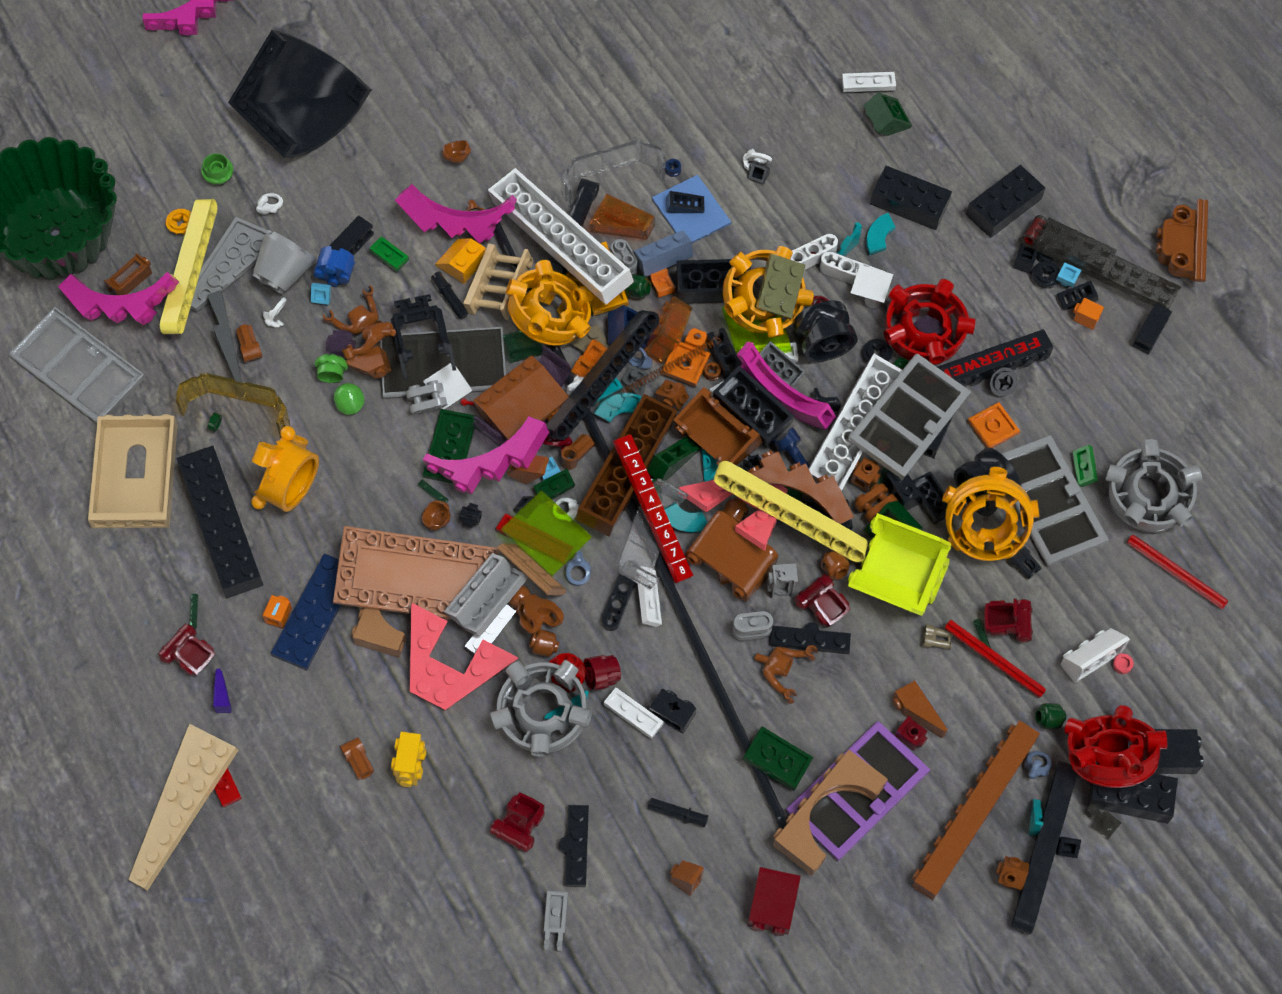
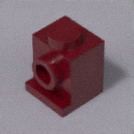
(912, 741)

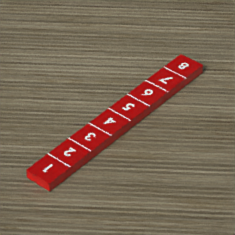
(653, 508)

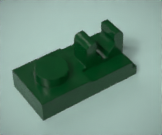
(556, 484)

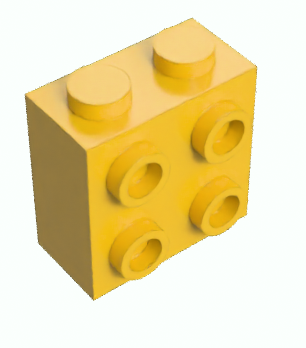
(408, 759)

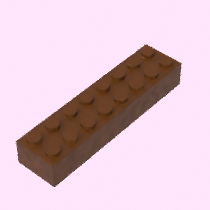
(612, 486)

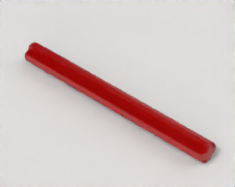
(1177, 571)
(995, 658)

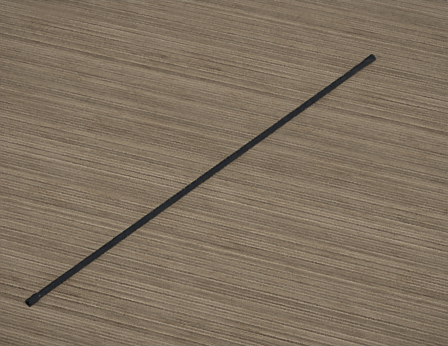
(673, 594)

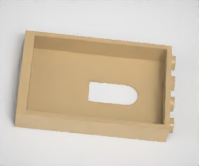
(133, 501)

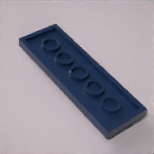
(310, 617)

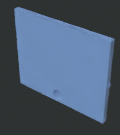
(694, 224)

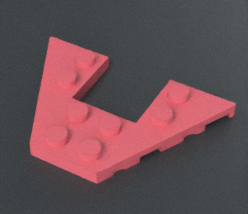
(755, 528)
(439, 682)

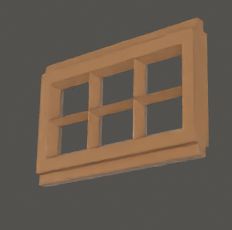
(531, 569)

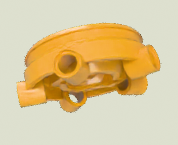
(743, 294)
(538, 322)
(1002, 536)

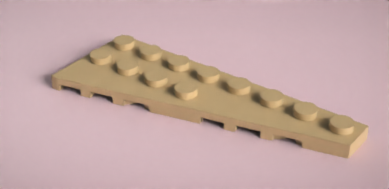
(191, 780)

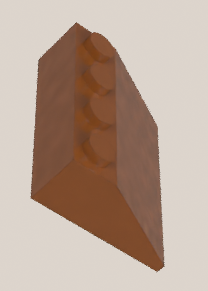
(519, 394)

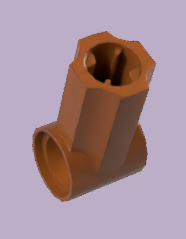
(249, 347)
(577, 451)
(355, 754)

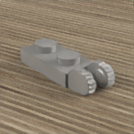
(555, 917)

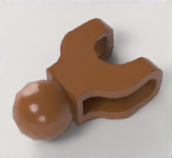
(535, 610)

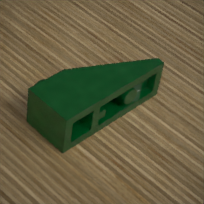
(673, 458)

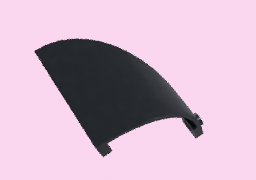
(297, 95)

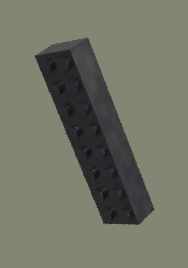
(219, 522)

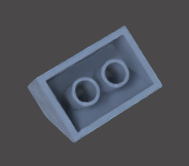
(663, 253)

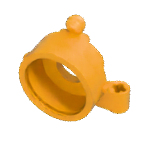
(288, 471)

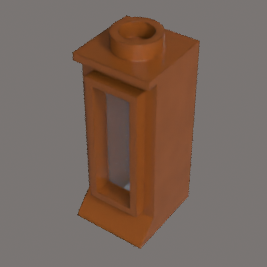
(129, 276)

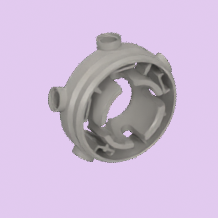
(1137, 508)
(541, 732)

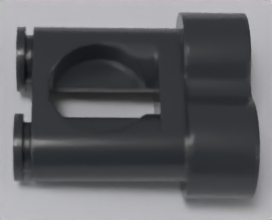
(1019, 559)

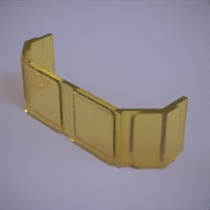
(230, 388)

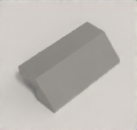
(485, 595)

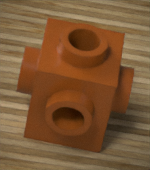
(672, 394)
(865, 474)
(1012, 872)

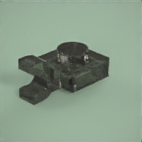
(1103, 823)

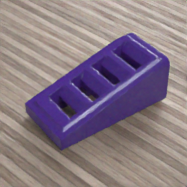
(221, 699)

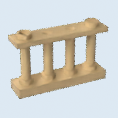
(486, 271)

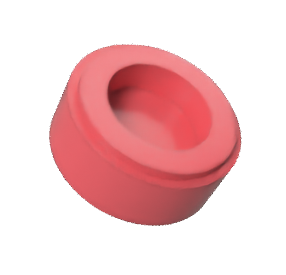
(1123, 663)

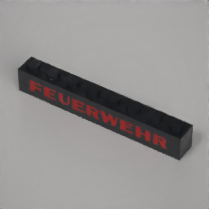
(1010, 354)

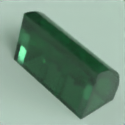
(521, 347)

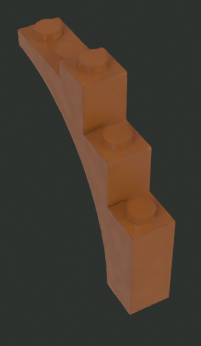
(824, 493)

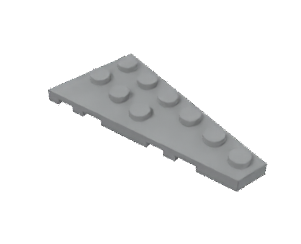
(229, 260)

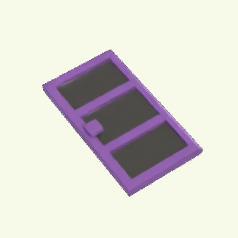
(847, 816)

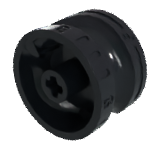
(825, 331)
(981, 466)

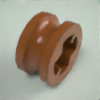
(713, 366)

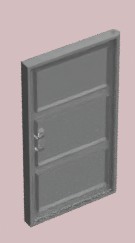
(77, 365)

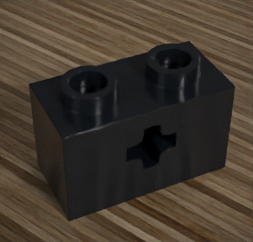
(679, 718)

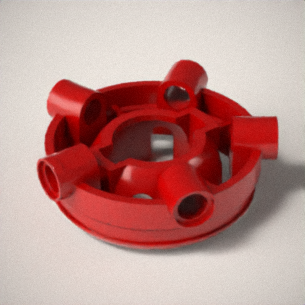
(908, 340)
(1110, 736)

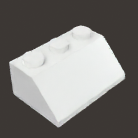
(1093, 654)

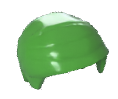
(348, 398)

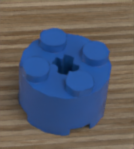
(334, 266)

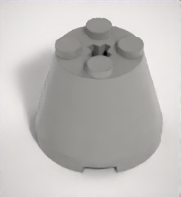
(281, 262)

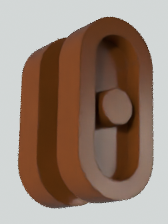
(876, 493)

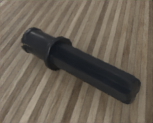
(445, 289)
(678, 812)

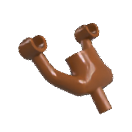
(359, 316)
(372, 334)
(780, 663)

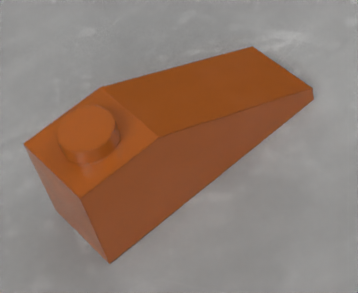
(913, 703)

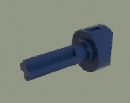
(789, 444)

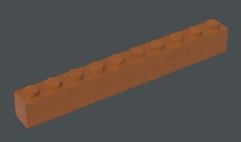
(975, 811)

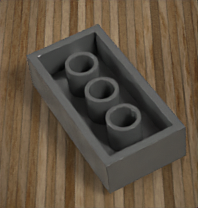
(781, 364)

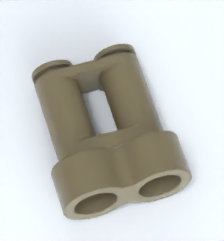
(930, 637)

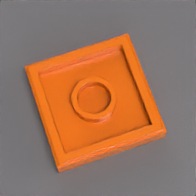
(993, 425)

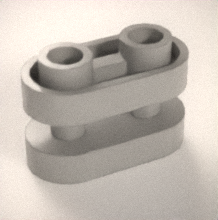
(623, 252)
(416, 393)
(752, 625)

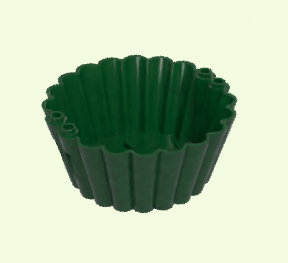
(59, 189)

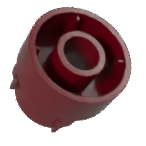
(601, 672)

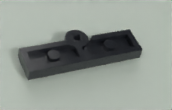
(811, 635)
(575, 846)

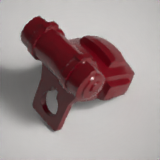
(823, 601)
(1009, 618)
(187, 651)
(519, 821)

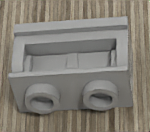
(782, 580)

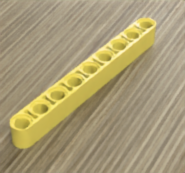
(189, 266)
(791, 511)

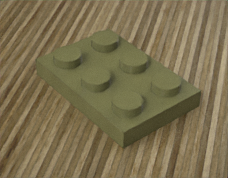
(780, 286)

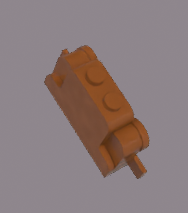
(1184, 242)

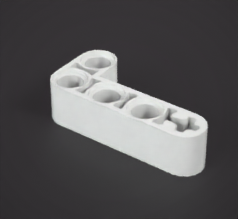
(824, 244)
(828, 267)

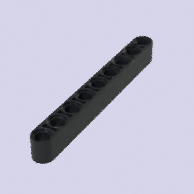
(609, 366)
(1044, 848)

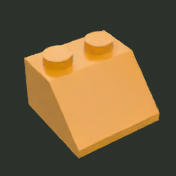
(462, 259)

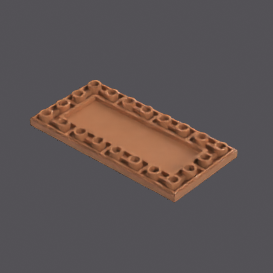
(400, 569)

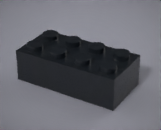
(910, 197)
(1005, 201)
(702, 280)
(753, 405)
(1148, 800)

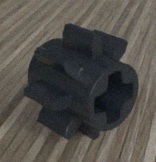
(752, 460)
(470, 515)

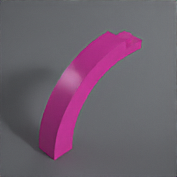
(802, 407)

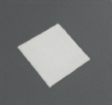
(871, 283)
(453, 383)

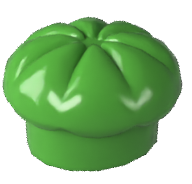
(216, 169)
(330, 368)

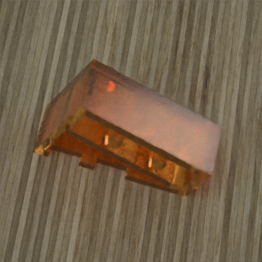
(621, 219)
(669, 330)

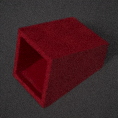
(774, 901)

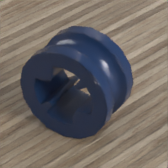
(669, 164)

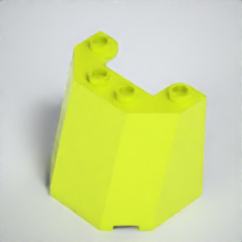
(902, 565)

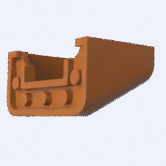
(716, 429)
(732, 555)

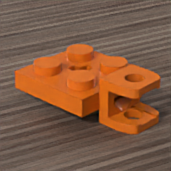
(692, 373)

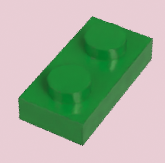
(389, 254)
(1085, 465)

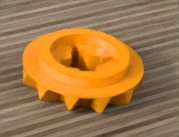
(176, 216)

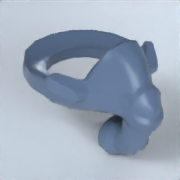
(644, 362)
(578, 560)
(1034, 768)

